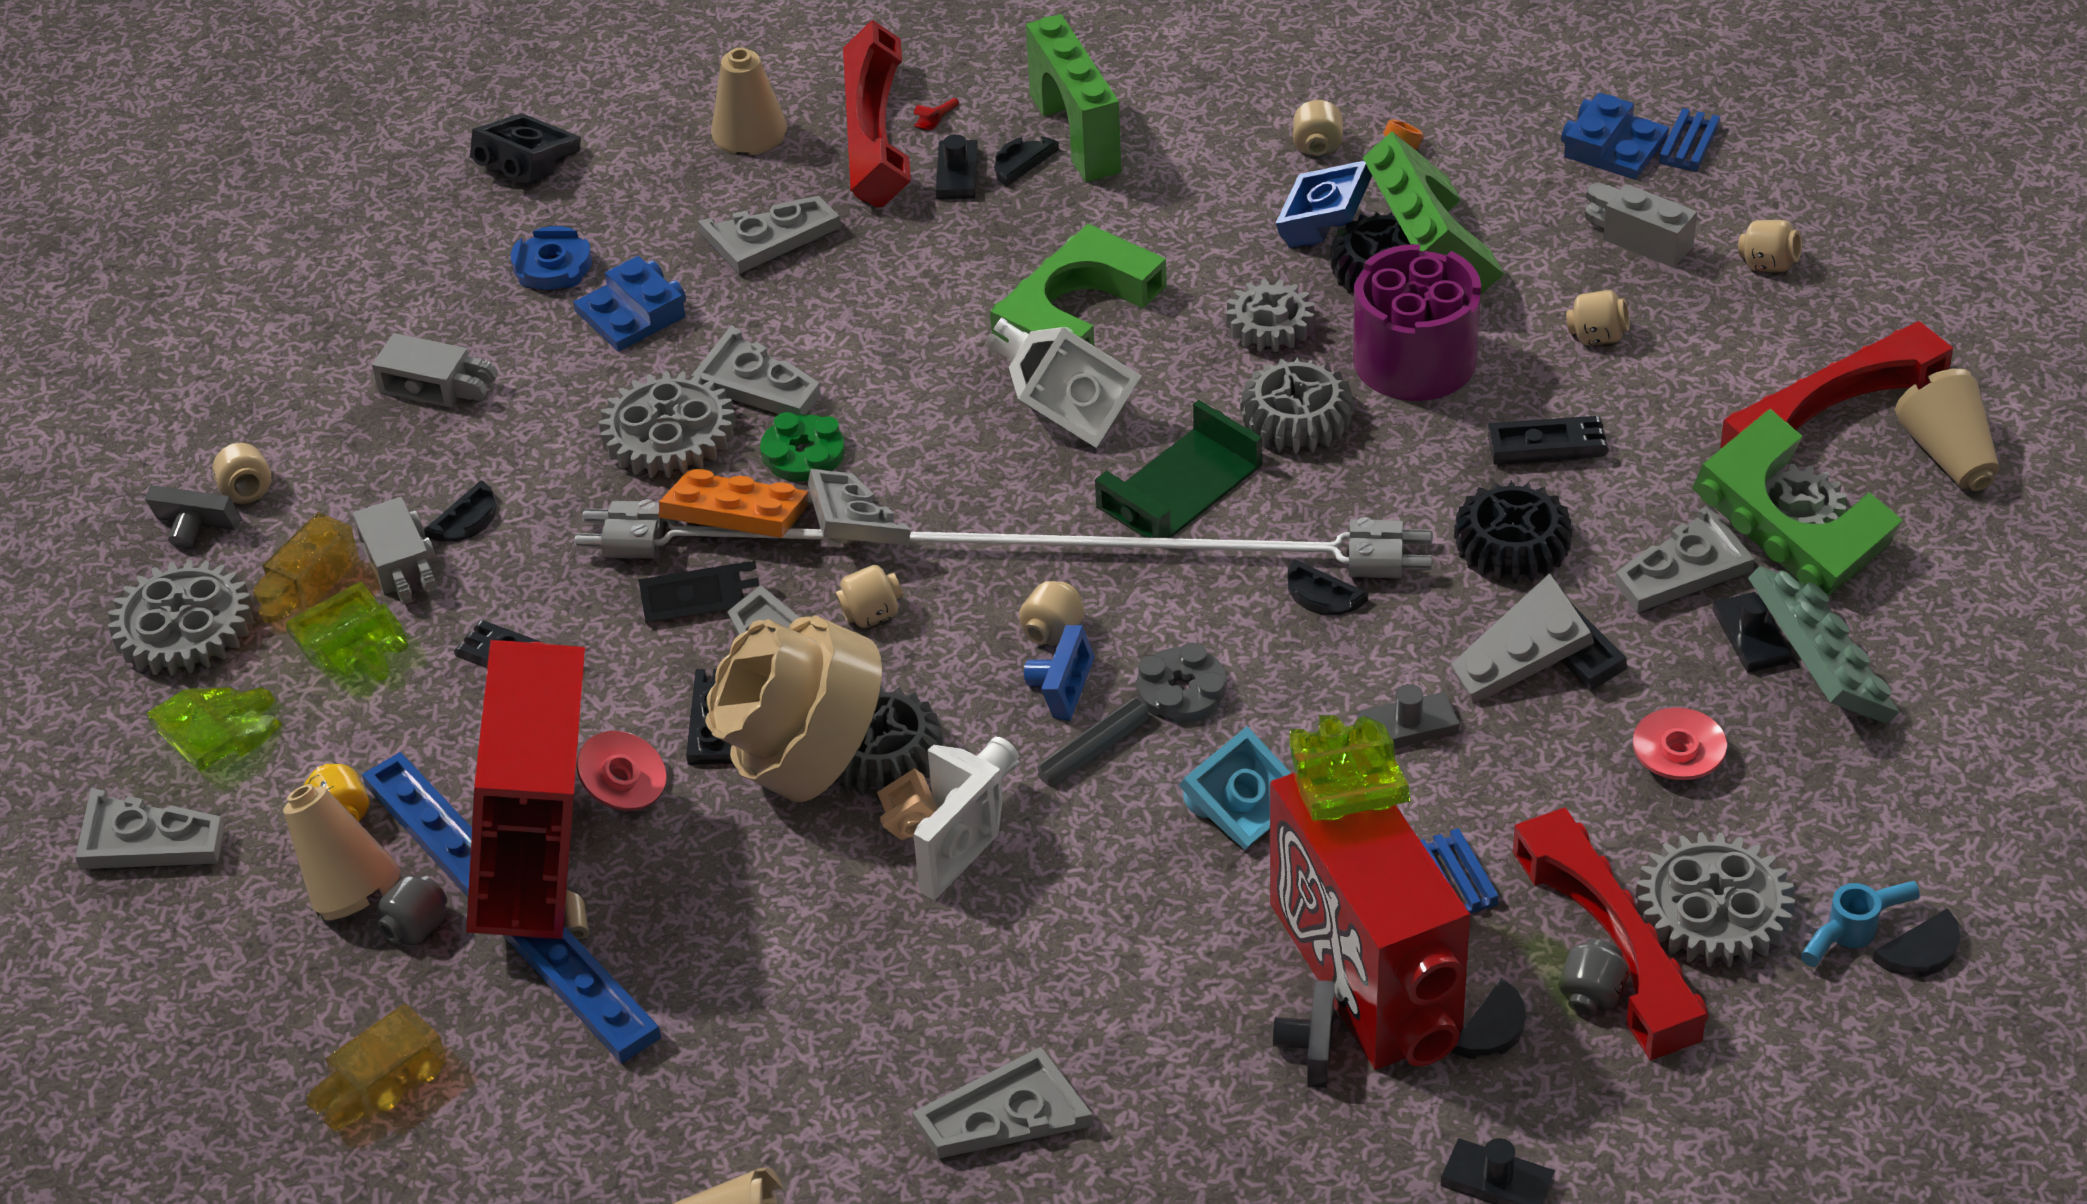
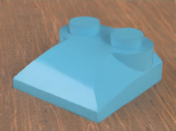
(1235, 787)

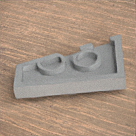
(848, 510)
(1685, 563)

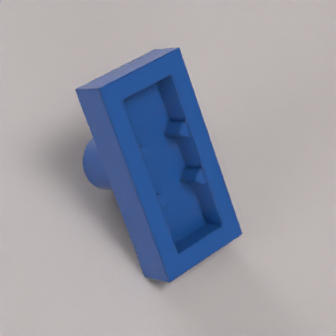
(1063, 675)

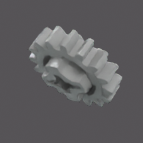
(1270, 315)
(1806, 495)

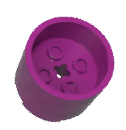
(1416, 323)

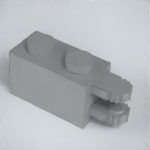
(1642, 222)
(431, 371)
(395, 548)

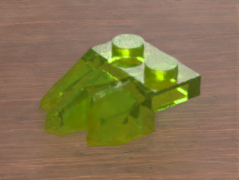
(349, 633)
(214, 722)
(1346, 768)

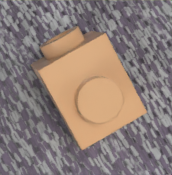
(906, 804)

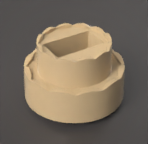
(795, 703)

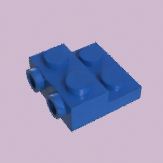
(1612, 137)
(1322, 201)
(632, 303)

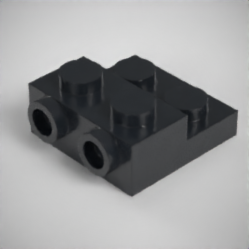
(522, 147)

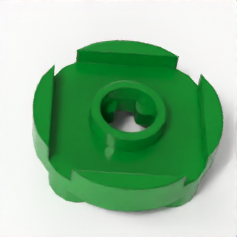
(790, 430)

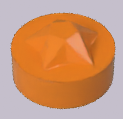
(1405, 131)

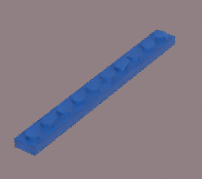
(560, 962)

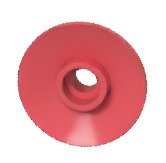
(1684, 730)
(624, 757)

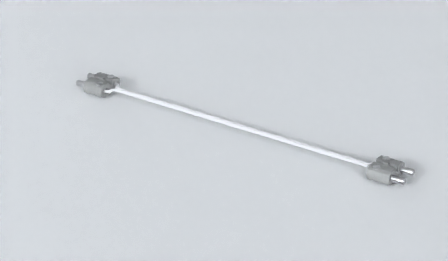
(1375, 546)

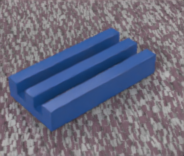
(1675, 134)
(1457, 840)

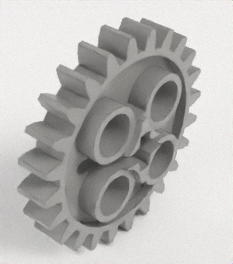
(667, 424)
(181, 617)
(1715, 899)

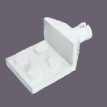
(1065, 378)
(968, 811)

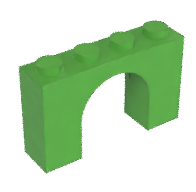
(1068, 80)
(1421, 202)
(1084, 262)
(1812, 553)

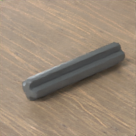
(1093, 742)

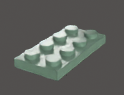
(1824, 644)

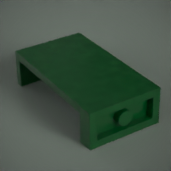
(1183, 477)

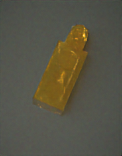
(305, 567)
(378, 1068)

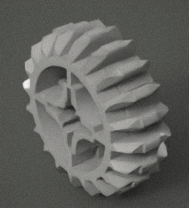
(1297, 405)

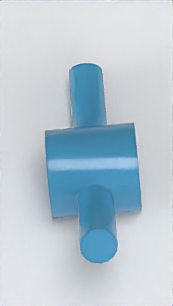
(1855, 917)

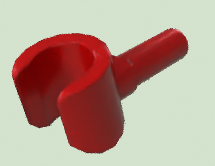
(930, 117)

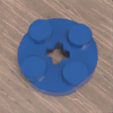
(533, 263)

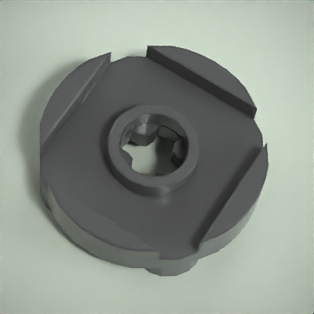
(1185, 663)

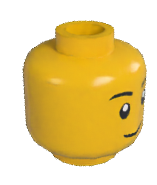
(344, 785)

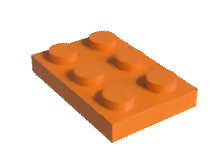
(734, 503)

